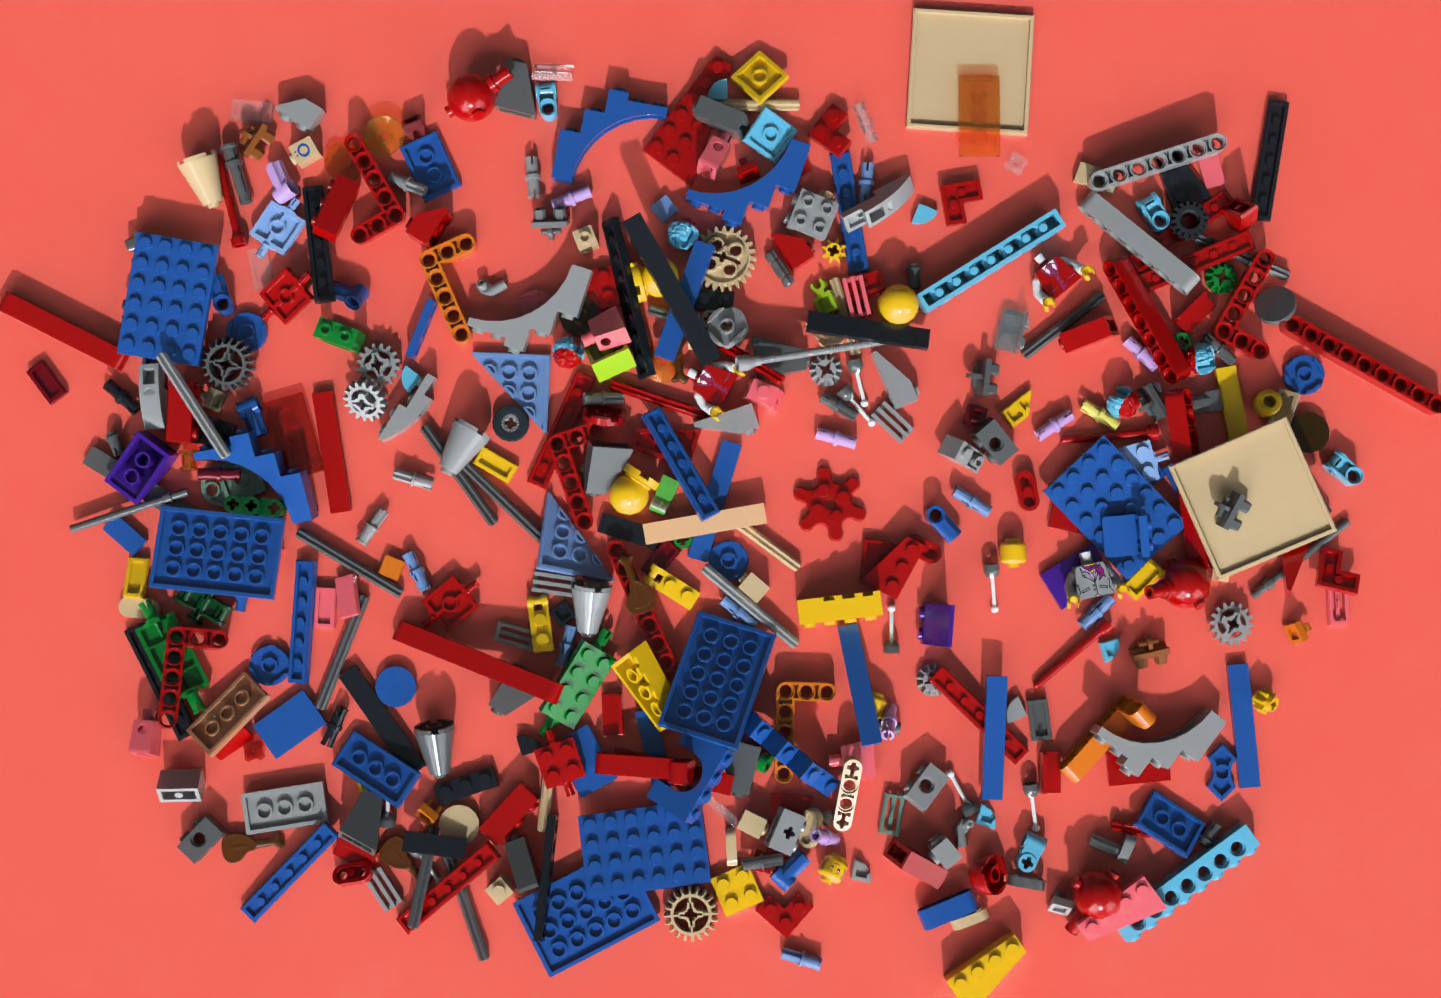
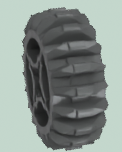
(224, 379)

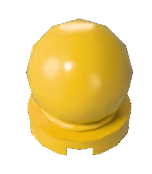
(644, 283)
(898, 304)
(631, 492)

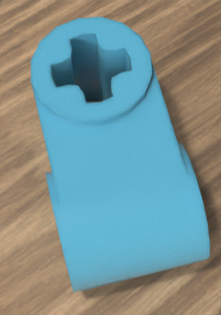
(547, 96)
(1152, 211)
(1342, 468)
(1031, 848)

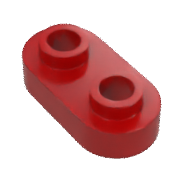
(1029, 490)
(929, 545)
(354, 873)

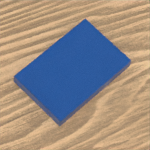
(431, 165)
(290, 724)
(587, 747)
(1169, 824)

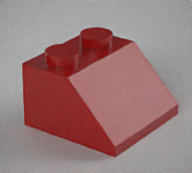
(428, 226)

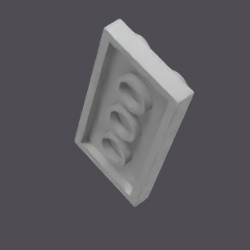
(285, 807)

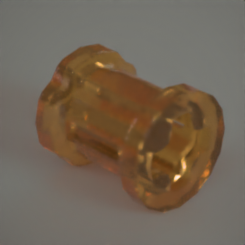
(188, 460)

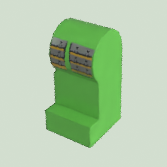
(664, 495)

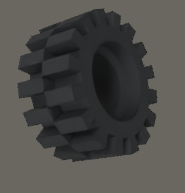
(1197, 211)

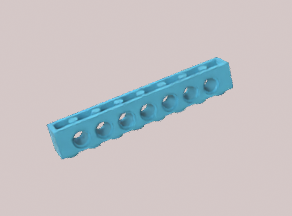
(990, 261)
(1172, 882)

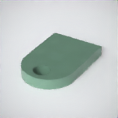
(249, 485)

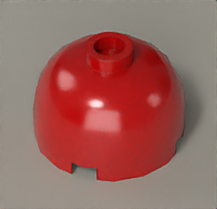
(988, 873)

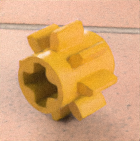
(836, 256)
(1265, 700)

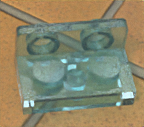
(1011, 330)

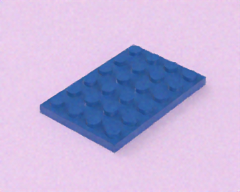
(168, 298)
(1108, 485)
(217, 553)
(717, 680)
(641, 851)
(582, 926)

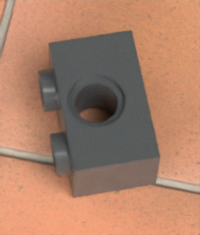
(1004, 446)
(213, 833)

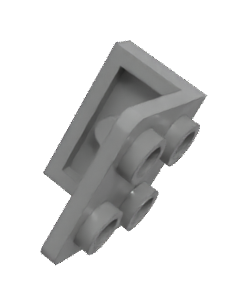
(811, 214)

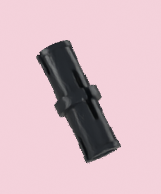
(122, 396)
(334, 726)

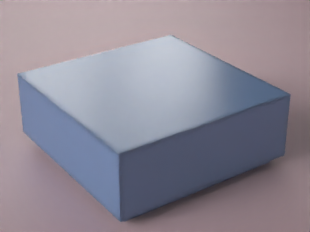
(664, 209)

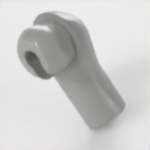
(490, 289)
(961, 829)

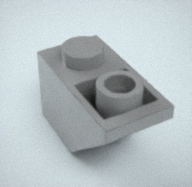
(303, 113)
(961, 453)

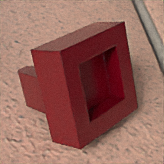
(413, 124)
(974, 415)

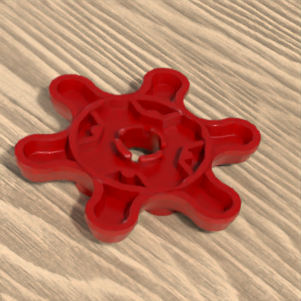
(833, 518)

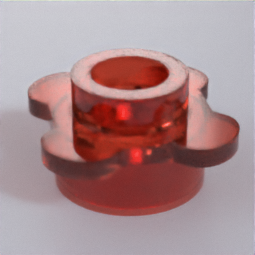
(249, 755)

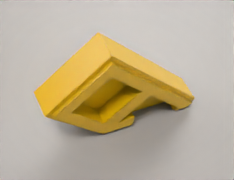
(1017, 410)

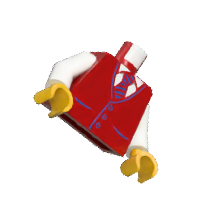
(1056, 277)
(713, 385)

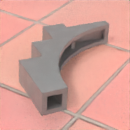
(566, 300)
(1188, 742)

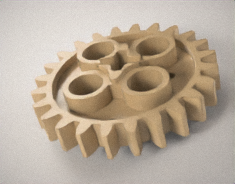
(729, 241)

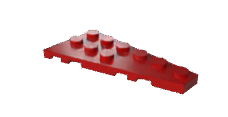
(681, 136)

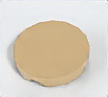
(460, 822)

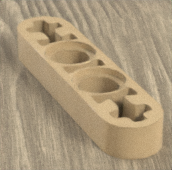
(849, 793)

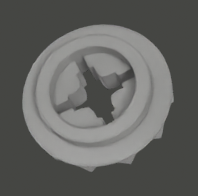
(816, 372)
(922, 676)

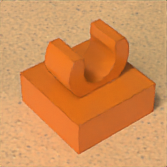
(1297, 631)
(427, 814)

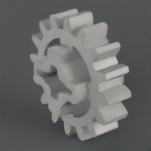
(387, 363)
(365, 399)
(1226, 630)

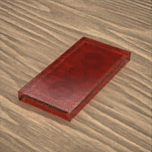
(294, 432)

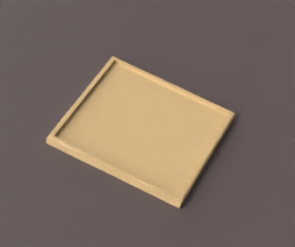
(968, 44)
(1273, 477)

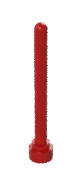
(238, 238)
(1150, 432)
(1101, 629)

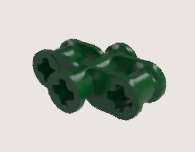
(248, 503)
(204, 606)

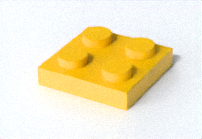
(759, 77)
(736, 890)

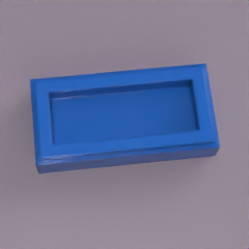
(125, 535)

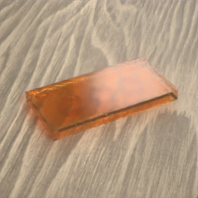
(979, 115)

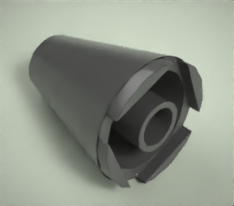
(436, 745)

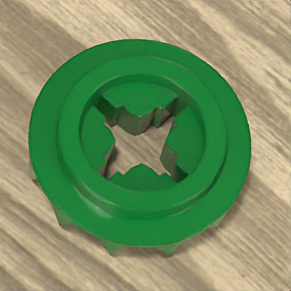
(1212, 281)

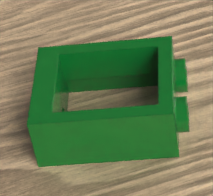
(340, 335)

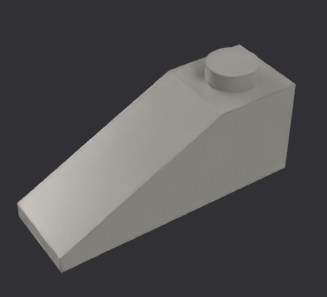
(896, 384)
(734, 421)

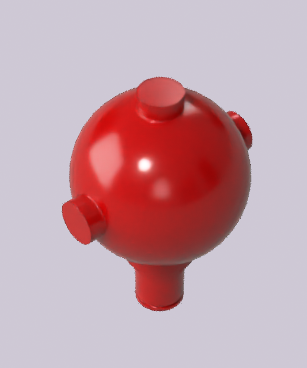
(474, 95)
(1182, 584)
(1095, 895)

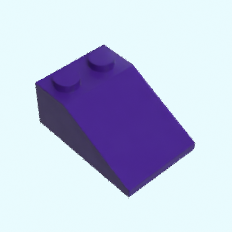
(141, 466)
(936, 624)

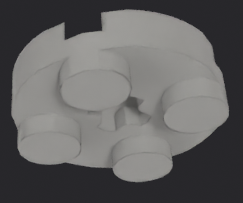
(729, 337)

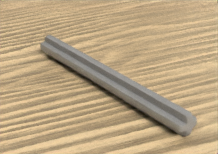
(193, 405)
(749, 605)

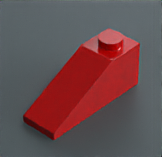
(1290, 565)

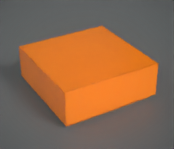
(391, 567)

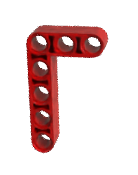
(377, 190)
(1241, 307)
(562, 474)
(177, 668)
(646, 766)

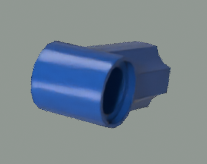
(221, 294)
(352, 296)
(250, 412)
(943, 524)
(786, 874)

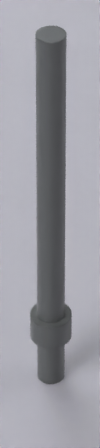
(166, 498)
(1269, 582)

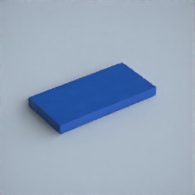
(376, 769)

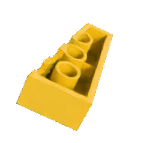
(839, 607)
(644, 680)
(986, 969)

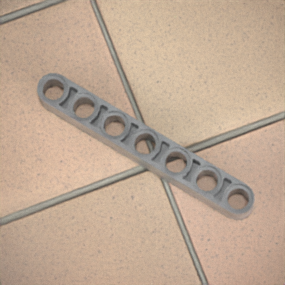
(1164, 156)
(1139, 242)

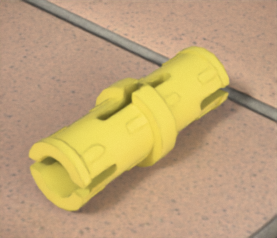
(1100, 415)

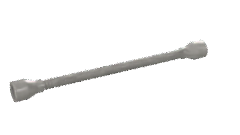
(747, 362)

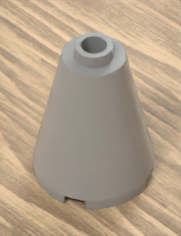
(461, 446)
(590, 604)

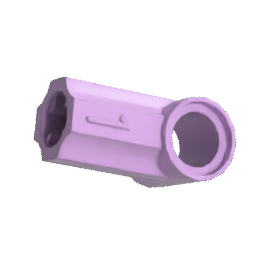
(284, 187)

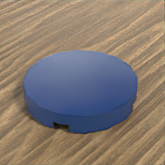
(249, 328)
(1303, 374)
(729, 559)
(269, 665)
(396, 686)

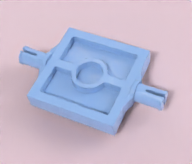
(277, 228)
(1144, 458)

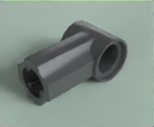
(1208, 401)

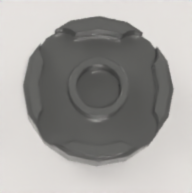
(1275, 305)

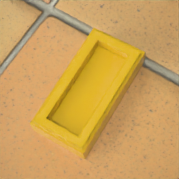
(495, 464)
(1144, 576)
(136, 578)

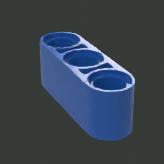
(948, 909)

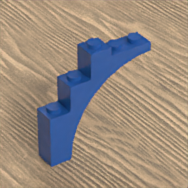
(595, 124)
(734, 204)
(290, 484)
(790, 755)

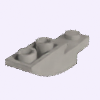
(883, 204)
(152, 394)
(404, 418)

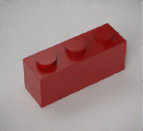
(335, 207)
(180, 422)
(510, 814)

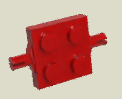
(286, 295)
(450, 604)
(559, 762)

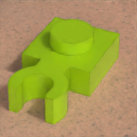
(826, 300)

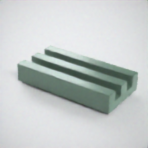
(891, 813)

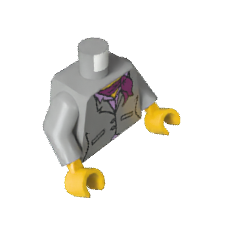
(1092, 580)

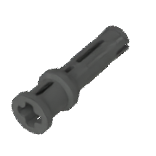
(235, 164)

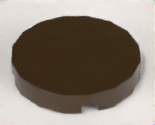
(580, 326)
(1310, 431)

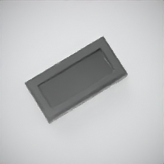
(1039, 719)

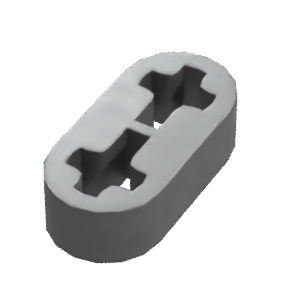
(1025, 882)

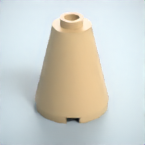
(203, 177)

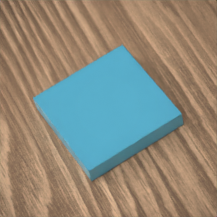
(769, 135)

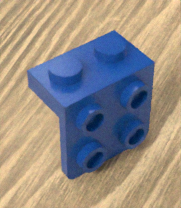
(1126, 535)

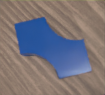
(1221, 764)

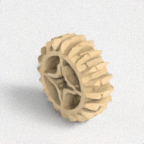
(682, 915)

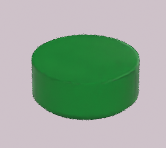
(764, 762)

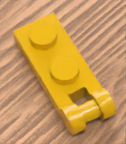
(672, 587)
(540, 624)

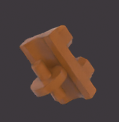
(261, 134)
(1148, 649)

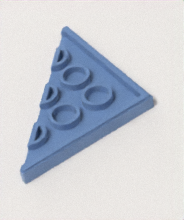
(524, 379)
(564, 548)

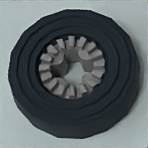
(503, 431)

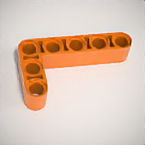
(445, 286)
(1115, 720)
(788, 721)

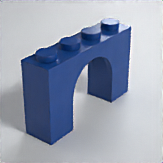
(688, 804)

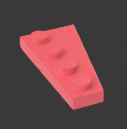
(1137, 903)

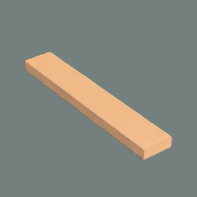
(692, 525)

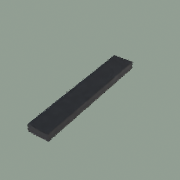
(1269, 158)
(318, 249)
(868, 330)
(184, 717)
(381, 717)
(546, 878)

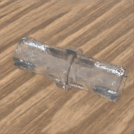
(865, 122)

